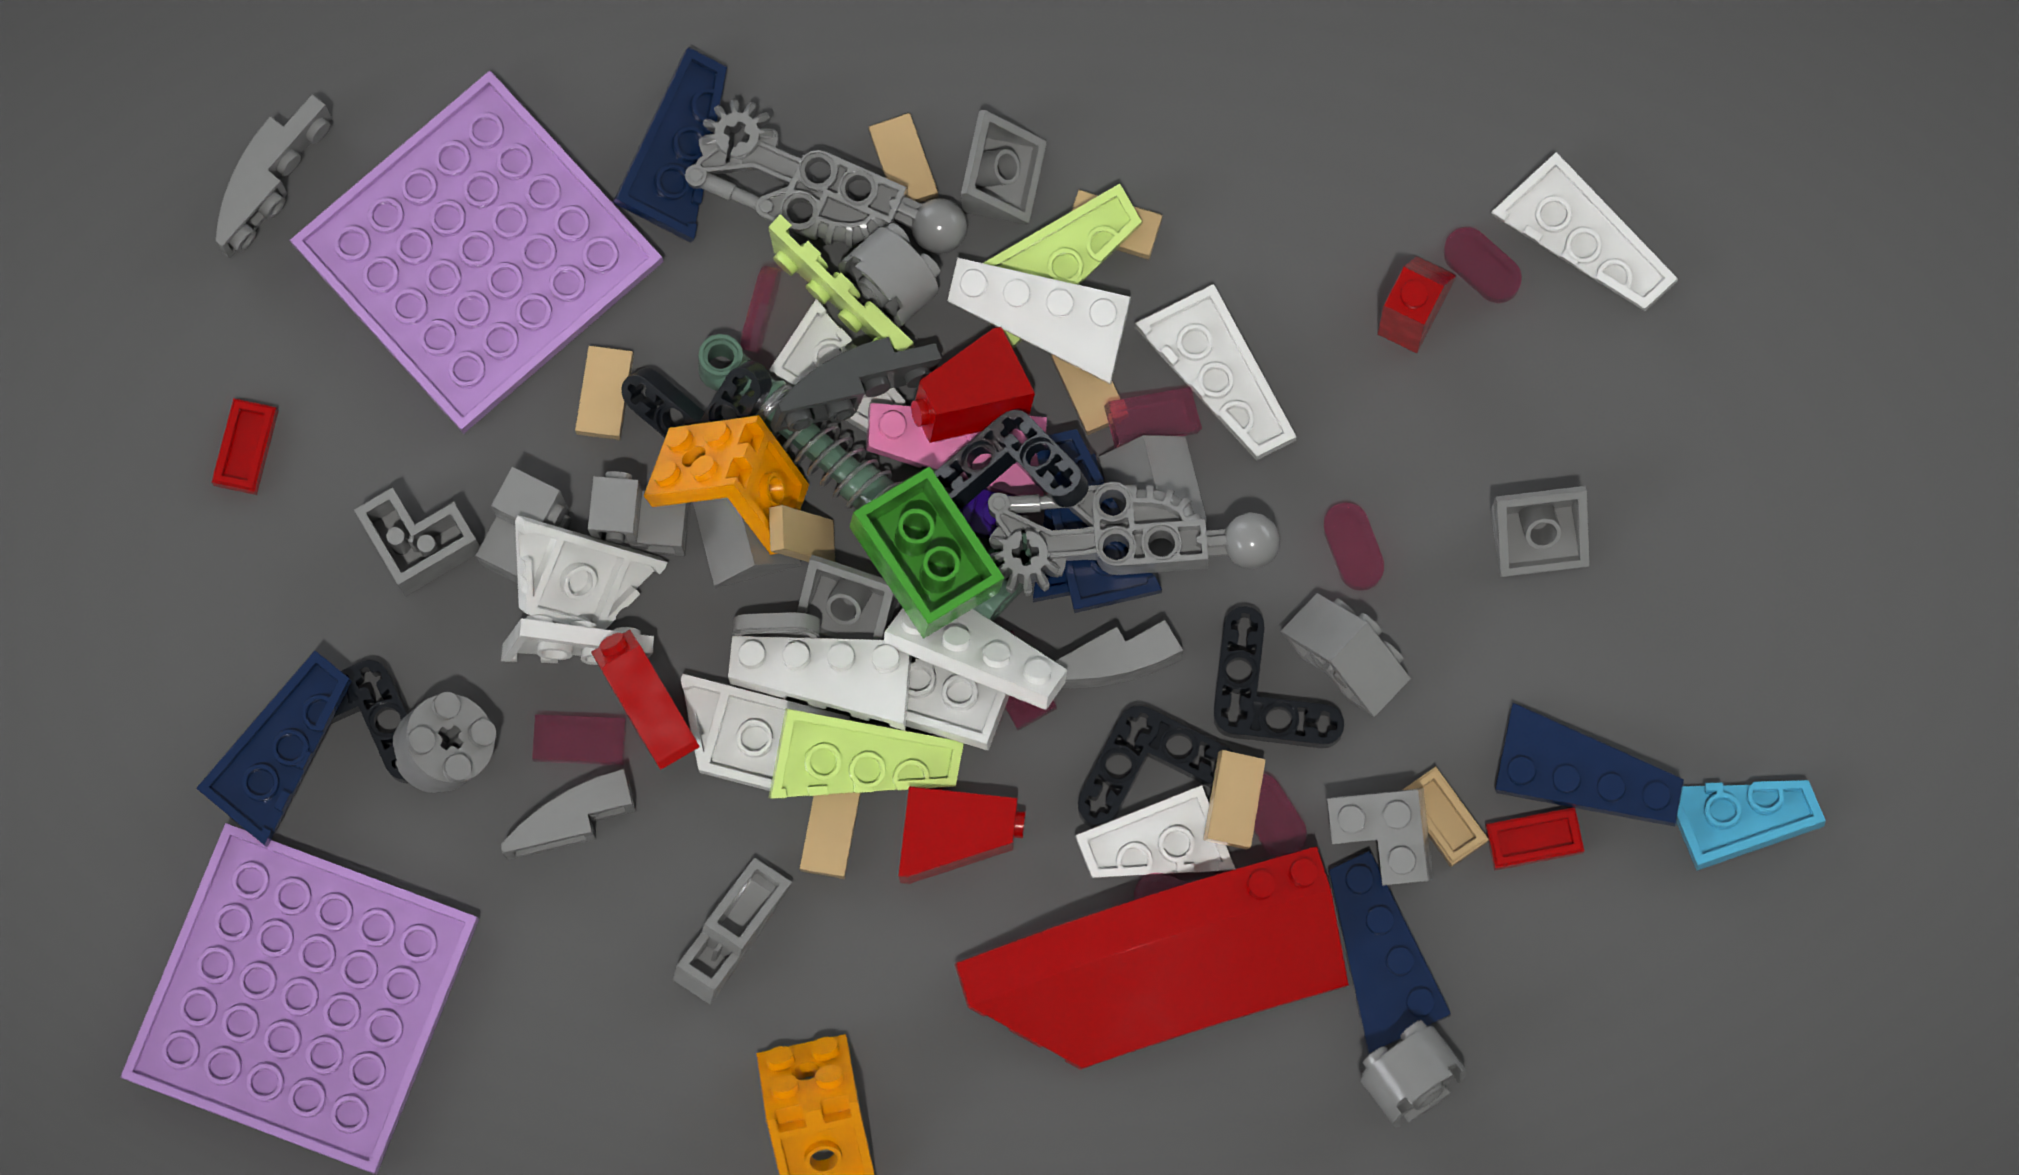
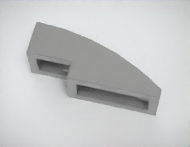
(1114, 660)
(570, 816)
(731, 931)

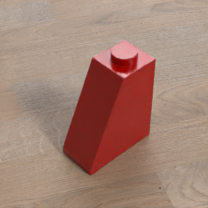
(1414, 303)
(972, 389)
(644, 698)
(955, 830)

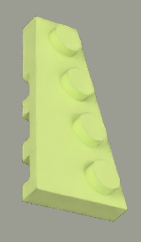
(1074, 243)
(832, 288)
(849, 756)

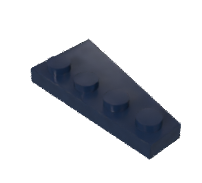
(656, 177)
(1086, 581)
(272, 755)
(1574, 770)
(1383, 958)

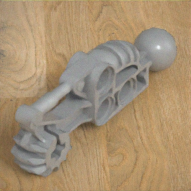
(936, 225)
(1148, 514)

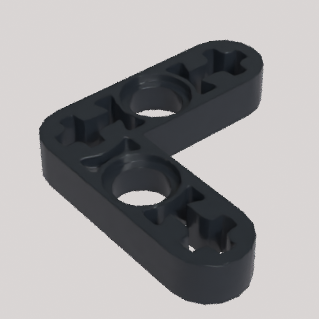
(659, 388)
(1007, 451)
(357, 699)
(1259, 707)
(1152, 746)

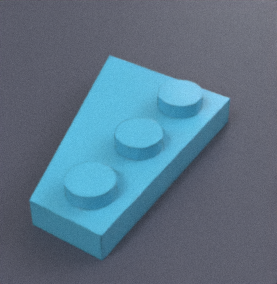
(1738, 819)

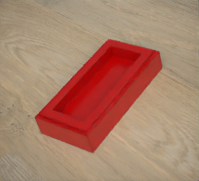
(245, 446)
(1534, 838)

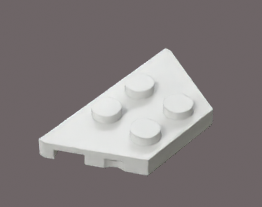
(577, 574)
(737, 730)

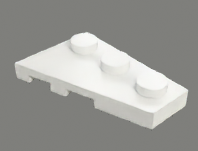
(814, 343)
(1155, 840)

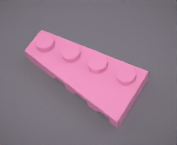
(896, 436)

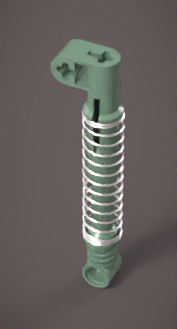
(858, 481)

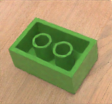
(926, 552)

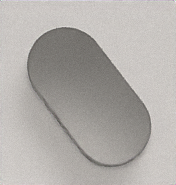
(777, 625)

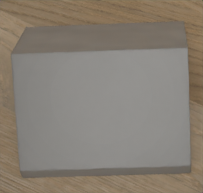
(1002, 170)
(1155, 462)
(1541, 531)
(733, 547)
(846, 601)

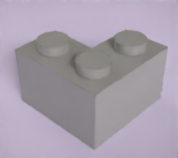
(522, 497)
(627, 519)
(419, 550)
(1348, 651)
(1397, 823)

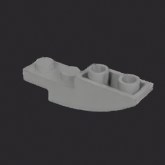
(255, 183)

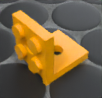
(729, 461)
(814, 1111)

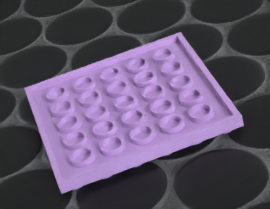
(476, 251)
(300, 999)

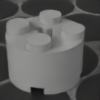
(892, 273)
(464, 729)
(1411, 1074)

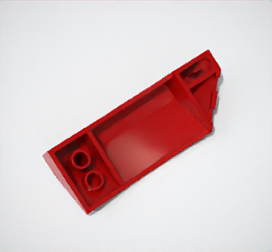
(1166, 962)

